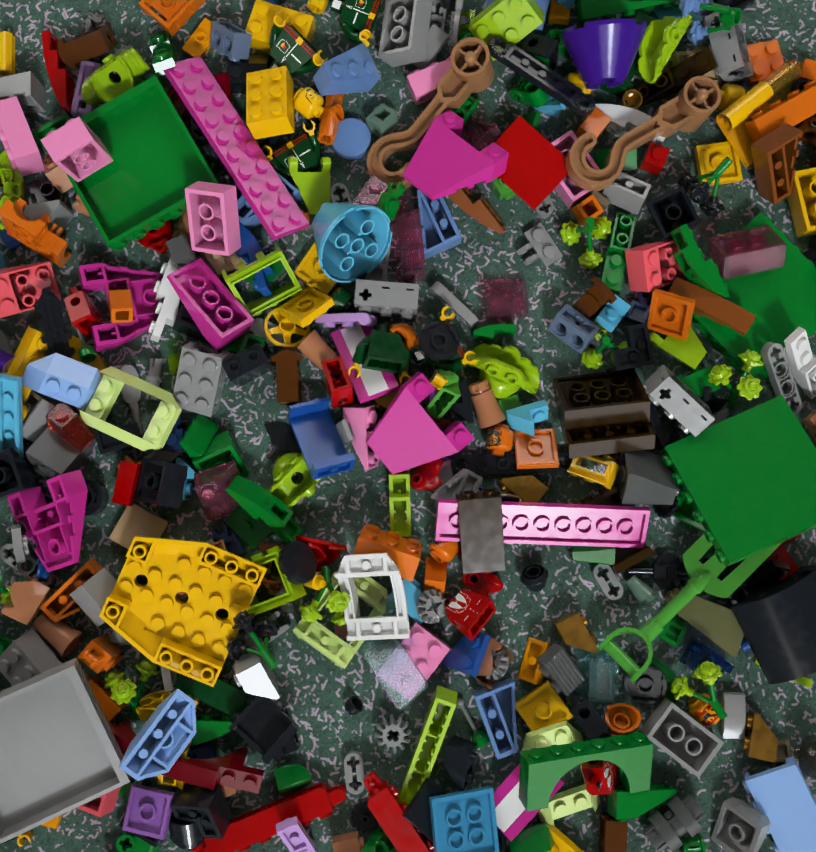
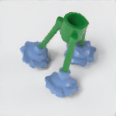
(727, 16)

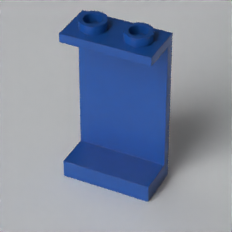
(319, 438)

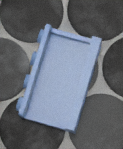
(789, 805)

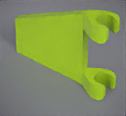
(312, 185)
(689, 351)

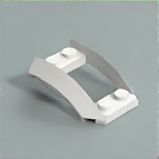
(375, 626)

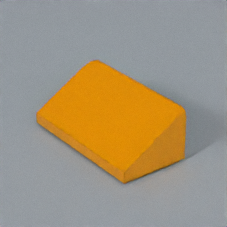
(529, 666)

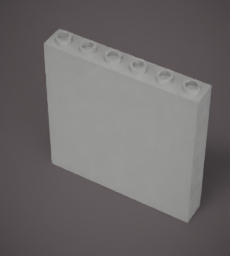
(53, 749)

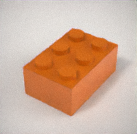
(403, 551)

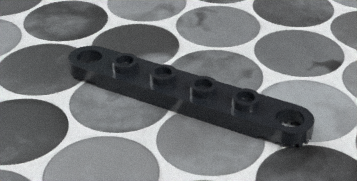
(541, 76)
(500, 465)

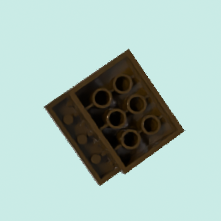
(604, 413)

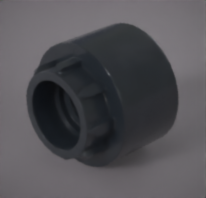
(99, 497)
(184, 834)

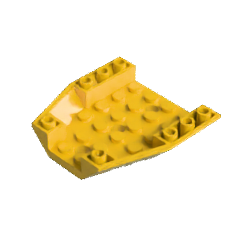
(177, 633)

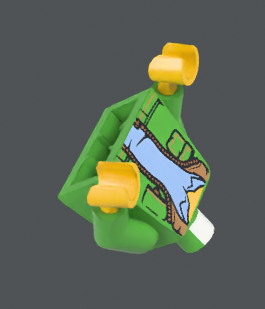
(444, 395)

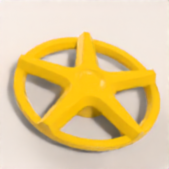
(285, 327)

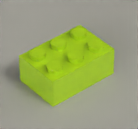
(508, 20)

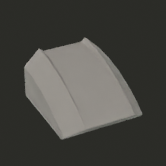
(740, 827)

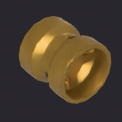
(631, 98)

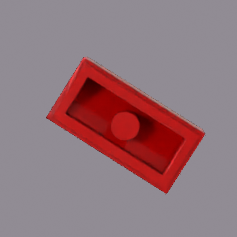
(126, 483)

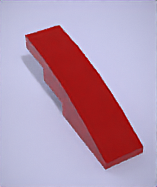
(60, 78)

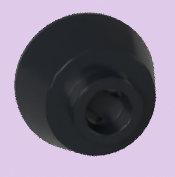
(534, 577)

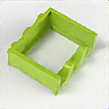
(244, 271)
(293, 591)

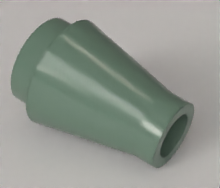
(640, 590)

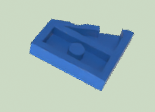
(468, 654)

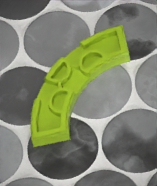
(12, 182)

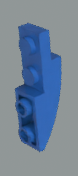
(248, 250)

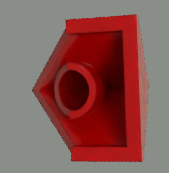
(324, 550)

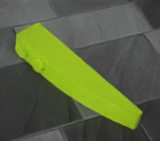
(429, 742)

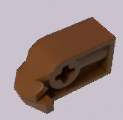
(86, 45)
(594, 298)
(288, 377)
(612, 834)

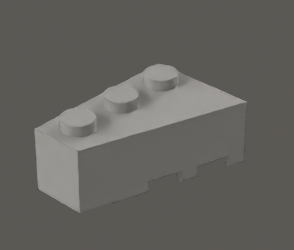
(28, 90)

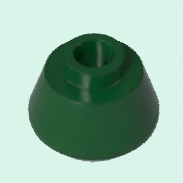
(342, 301)

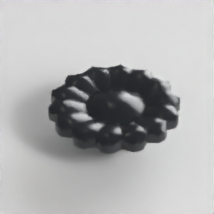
(666, 510)
(363, 817)

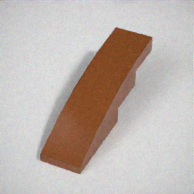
(478, 209)
(714, 307)

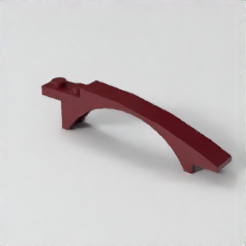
(206, 773)

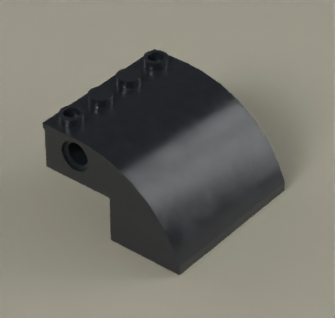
(782, 625)

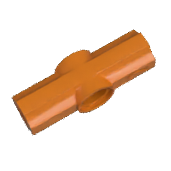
(329, 119)

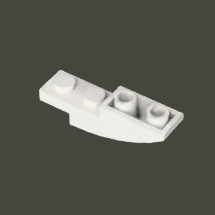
(626, 119)
(169, 308)
(801, 361)

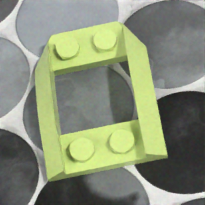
(105, 397)
(326, 641)
(570, 800)

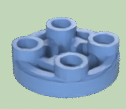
(352, 139)

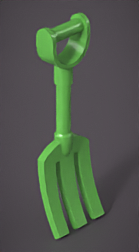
(702, 578)

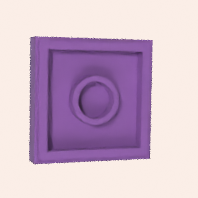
(148, 811)

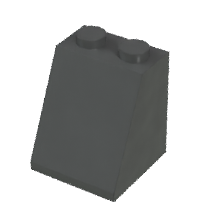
(55, 456)
(645, 479)

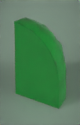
(291, 778)

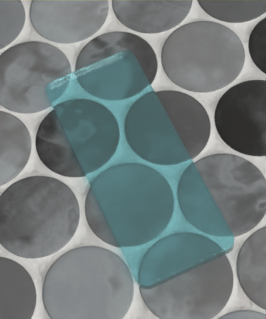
(394, 670)

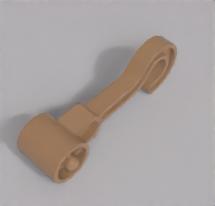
(470, 73)
(683, 113)

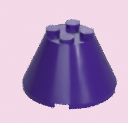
(604, 50)

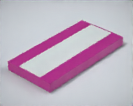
(370, 382)
(509, 810)

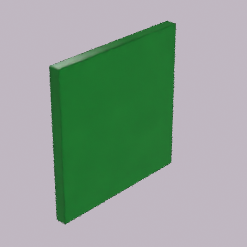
(247, 528)

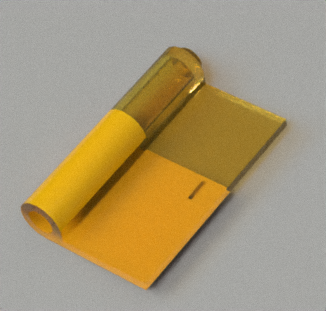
(758, 98)

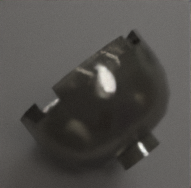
(807, 755)

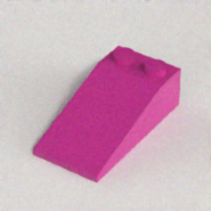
(210, 304)

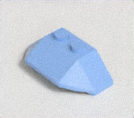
(62, 379)
(161, 738)

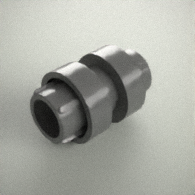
(670, 826)

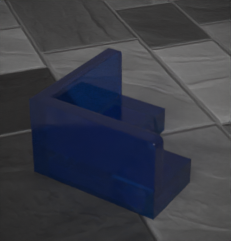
(698, 653)

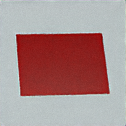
(532, 163)

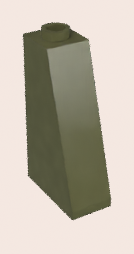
(712, 621)

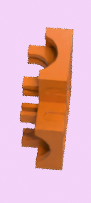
(175, 11)
(35, 232)

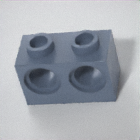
(230, 40)
(573, 328)

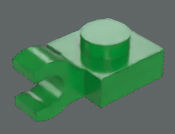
(388, 200)

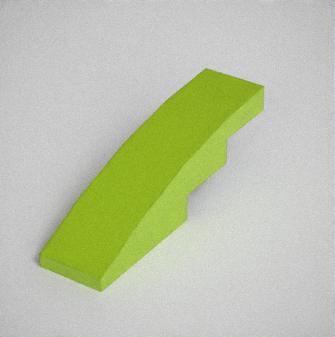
(400, 503)

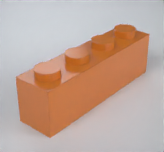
(791, 111)

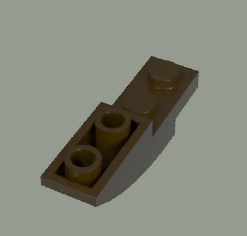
(675, 78)

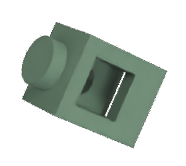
(382, 120)

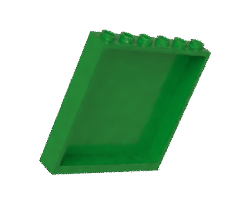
(149, 168)
(777, 297)
(748, 479)

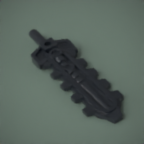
(54, 326)
(669, 571)

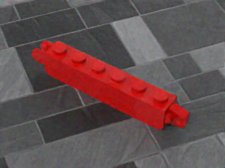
(388, 811)
(260, 823)

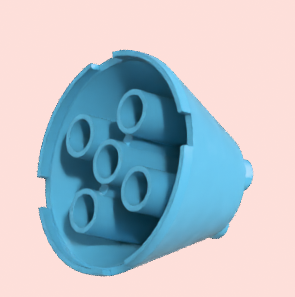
(350, 239)

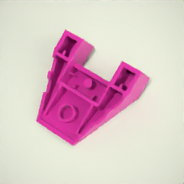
(450, 163)
(141, 285)
(408, 434)
(54, 526)

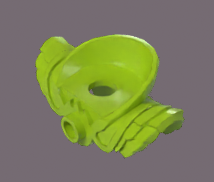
(658, 45)
(101, 88)
(505, 370)
(283, 486)

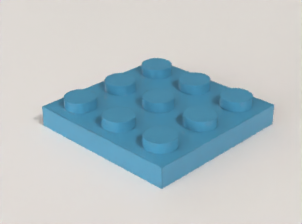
(464, 821)

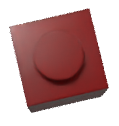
(654, 158)

